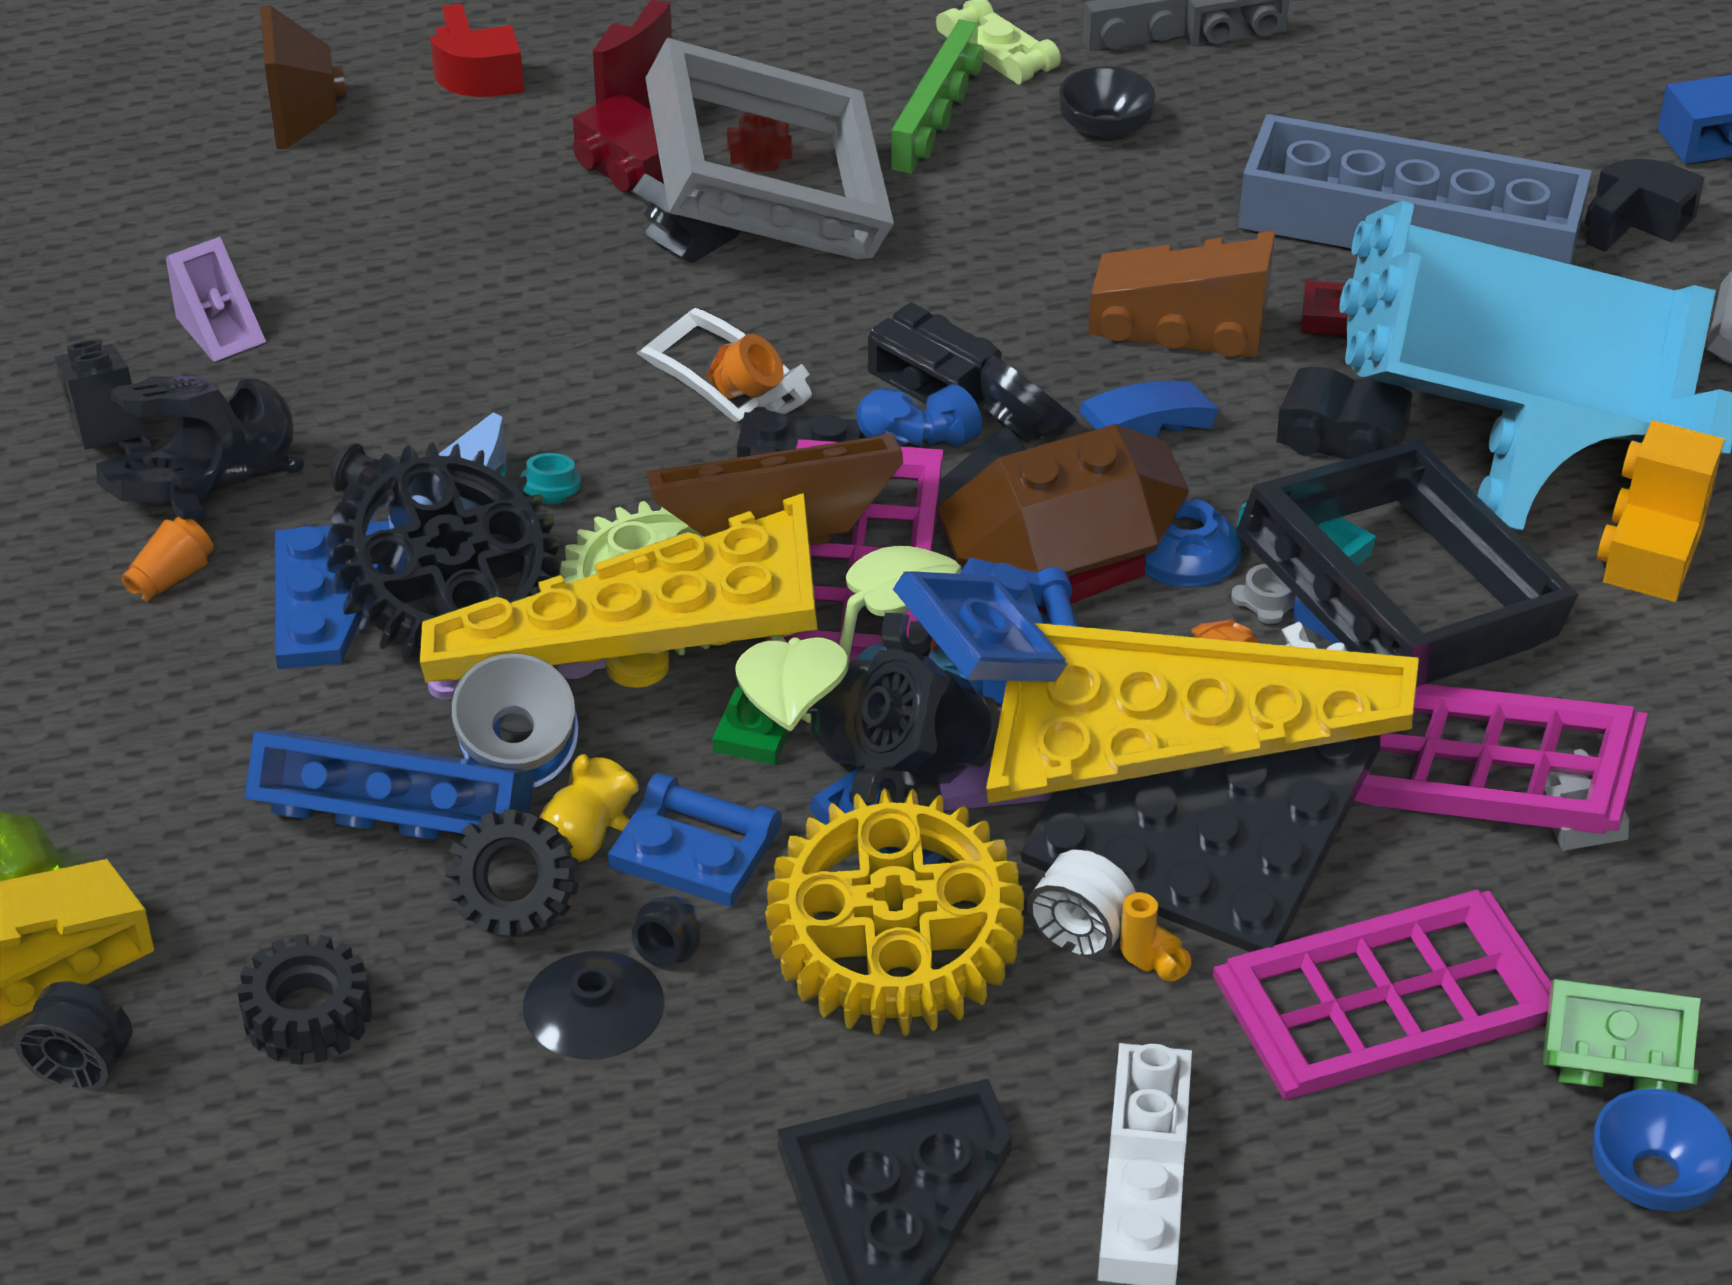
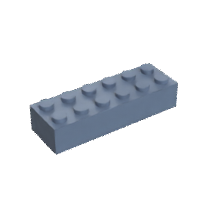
(1327, 178)

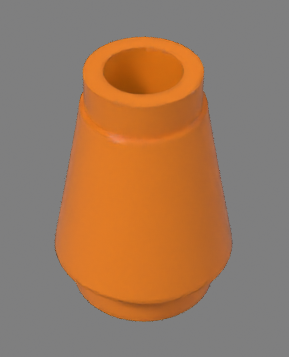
(168, 558)

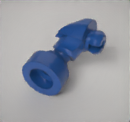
(948, 418)

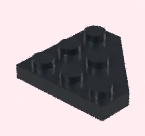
(895, 1181)

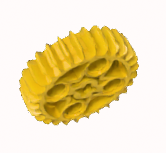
(895, 937)

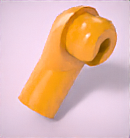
(1149, 944)

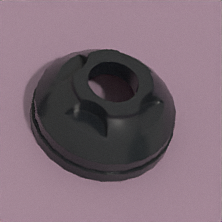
(1106, 92)
(1021, 403)

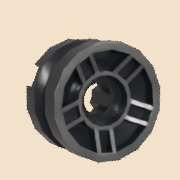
(73, 1036)

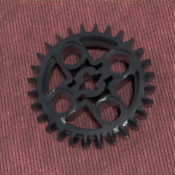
(436, 547)

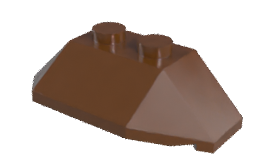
(835, 479)
(1068, 503)

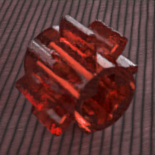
(759, 143)

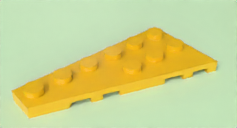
(646, 601)
(1183, 702)

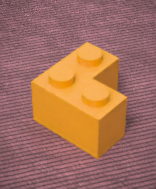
(1661, 511)

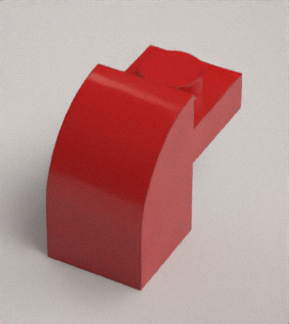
(475, 60)

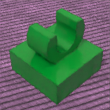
(748, 732)

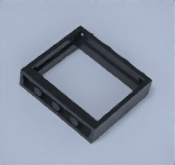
(1284, 534)

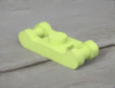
(1004, 44)

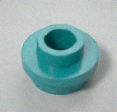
(552, 477)

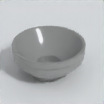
(510, 686)

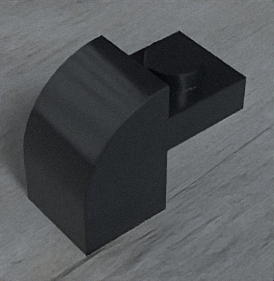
(1642, 196)
(678, 233)

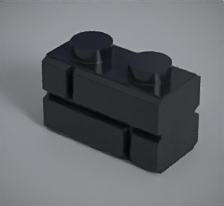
(927, 353)

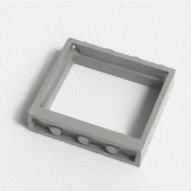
(753, 200)

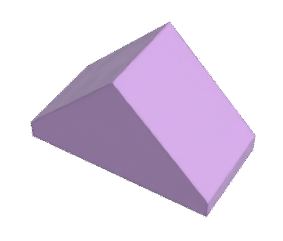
(212, 300)

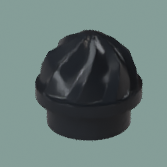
(666, 931)

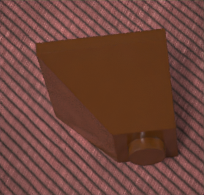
(298, 78)

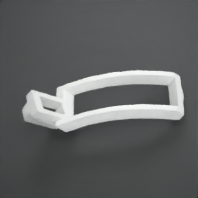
(792, 382)

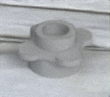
(1264, 595)

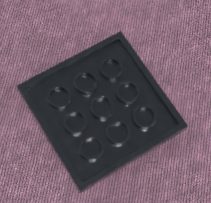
(1216, 842)

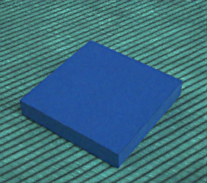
(980, 626)

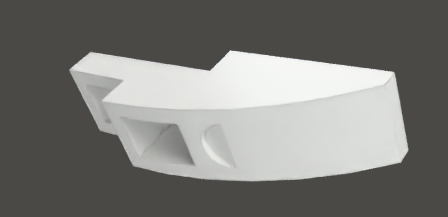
(1145, 1166)

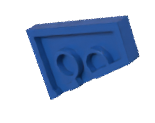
(307, 613)

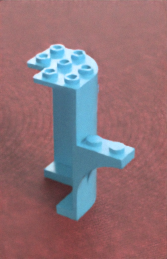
(1541, 339)

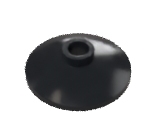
(593, 1022)

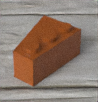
(1186, 297)

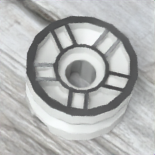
(1080, 903)

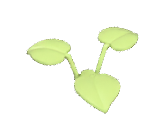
(794, 675)

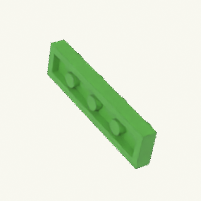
(933, 99)

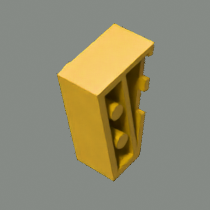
(64, 929)

